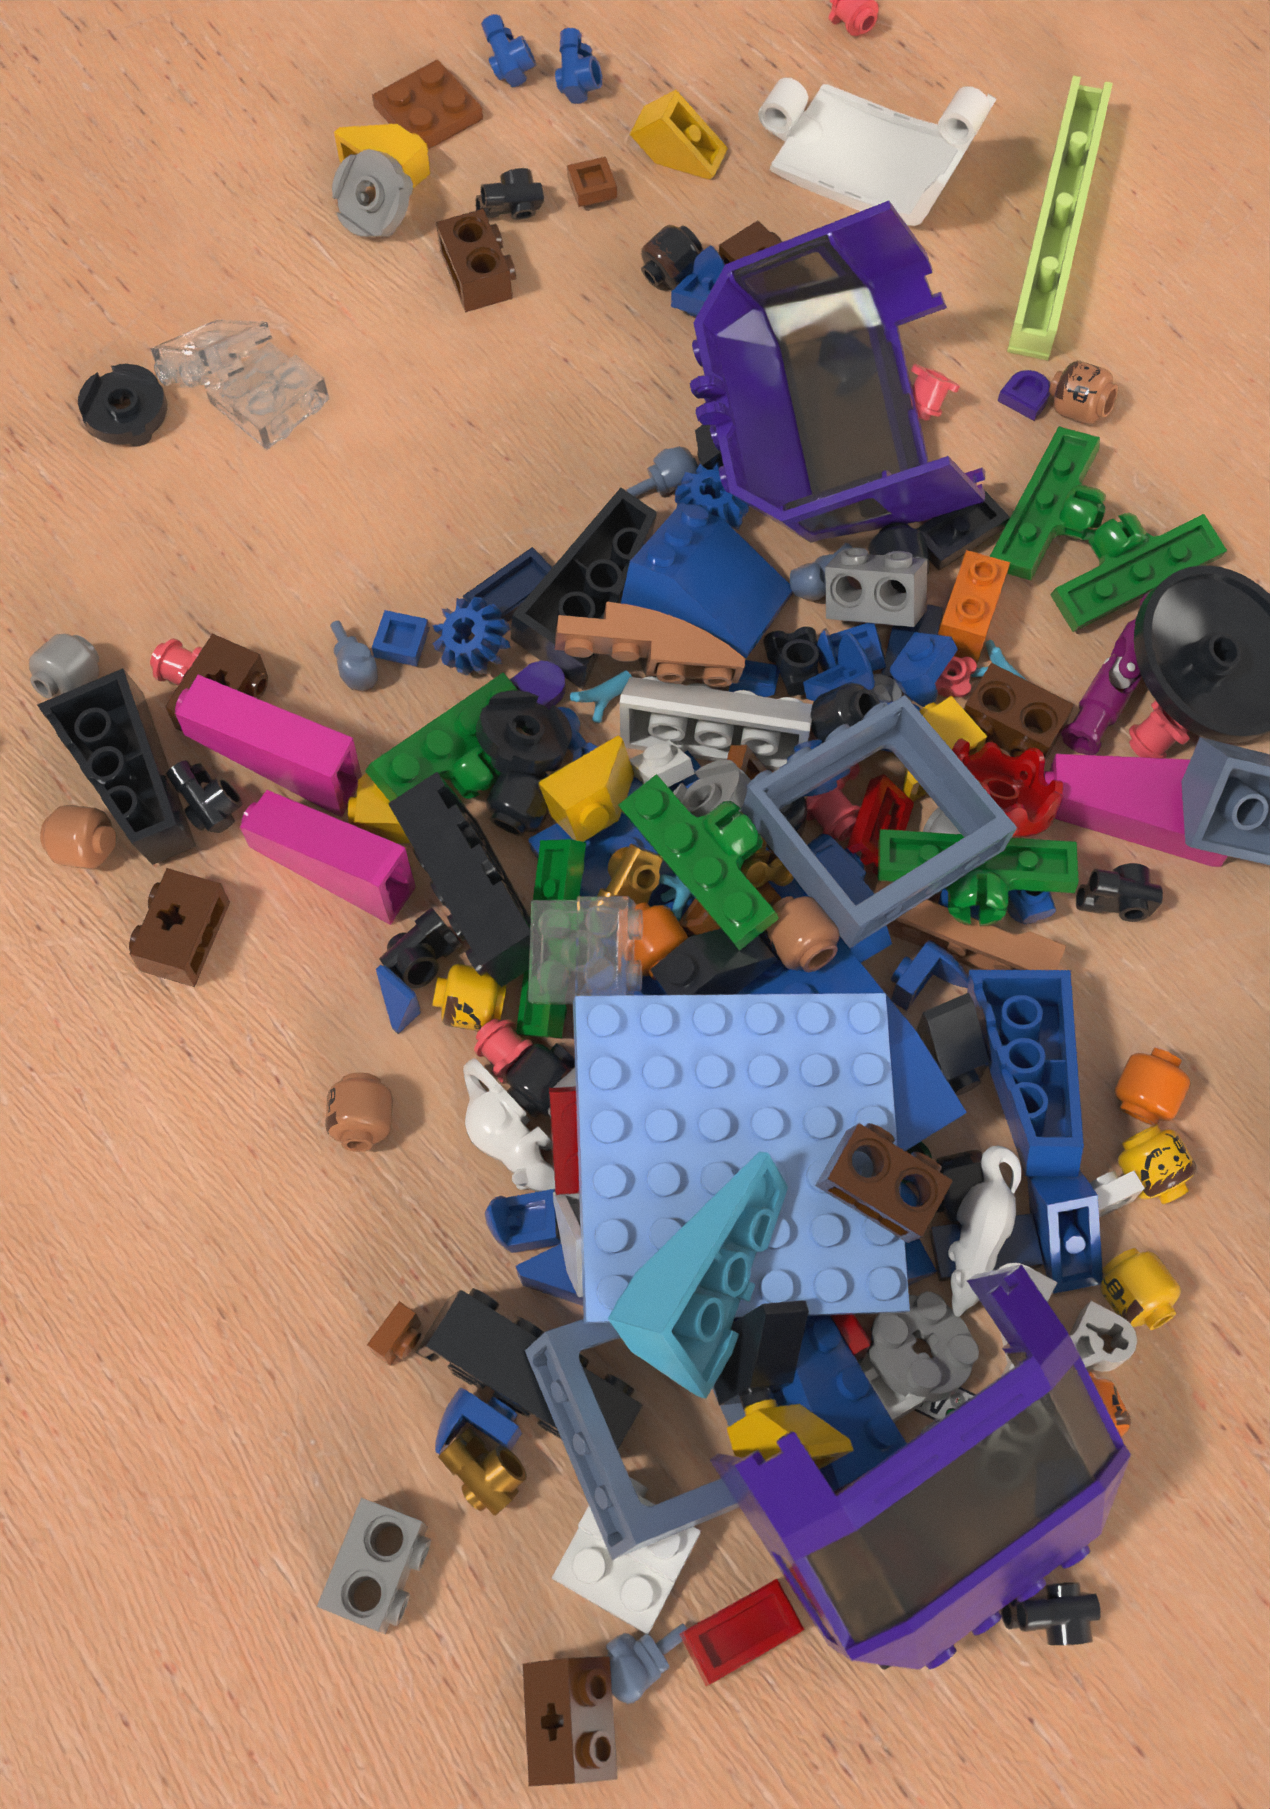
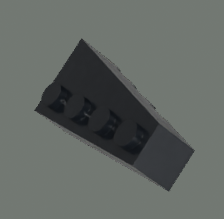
(584, 581)
(121, 755)
(467, 878)
(491, 1353)

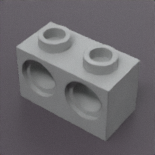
(877, 599)
(360, 1562)

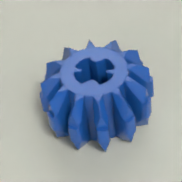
(708, 492)
(455, 643)

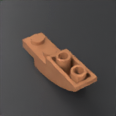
(671, 645)

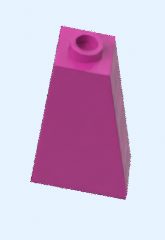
(272, 742)
(1128, 800)
(331, 854)

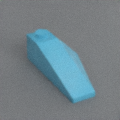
(689, 1291)

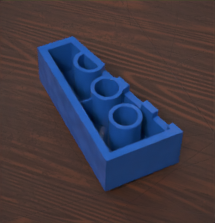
(1033, 1063)
(839, 1393)

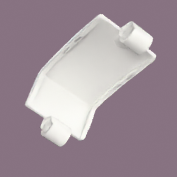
(866, 151)

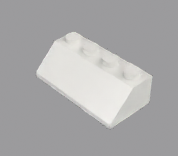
(711, 720)

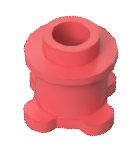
(857, 15)
(930, 391)
(172, 661)
(1156, 734)
(833, 812)
(500, 1046)

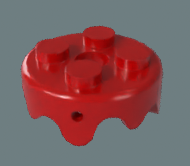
(1022, 797)

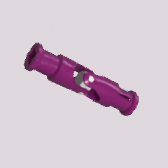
(1102, 702)

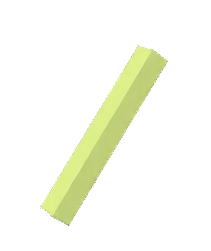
(1059, 221)

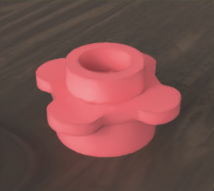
(959, 684)

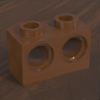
(476, 260)
(1021, 706)
(879, 1195)

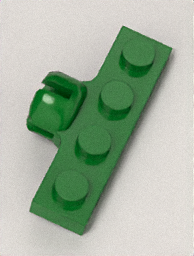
(1053, 504)
(1133, 565)
(444, 747)
(705, 856)
(1021, 866)
(557, 878)

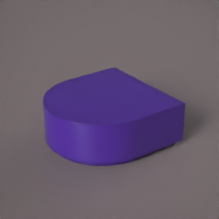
(1026, 393)
(543, 680)

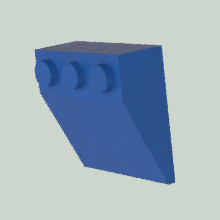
(708, 578)

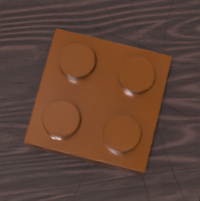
(429, 104)

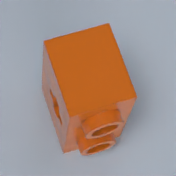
(973, 603)

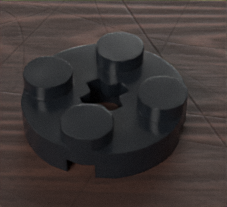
(127, 425)
(518, 752)

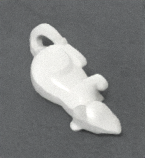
(499, 1130)
(986, 1223)

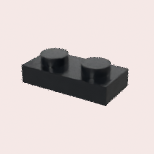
(962, 530)

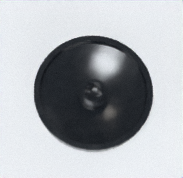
(1208, 652)

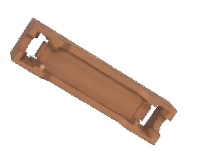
(974, 944)

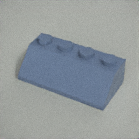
(1228, 801)

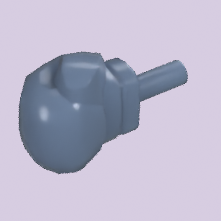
(667, 471)
(809, 579)
(354, 660)
(638, 1663)

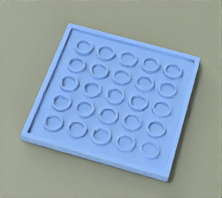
(689, 1093)

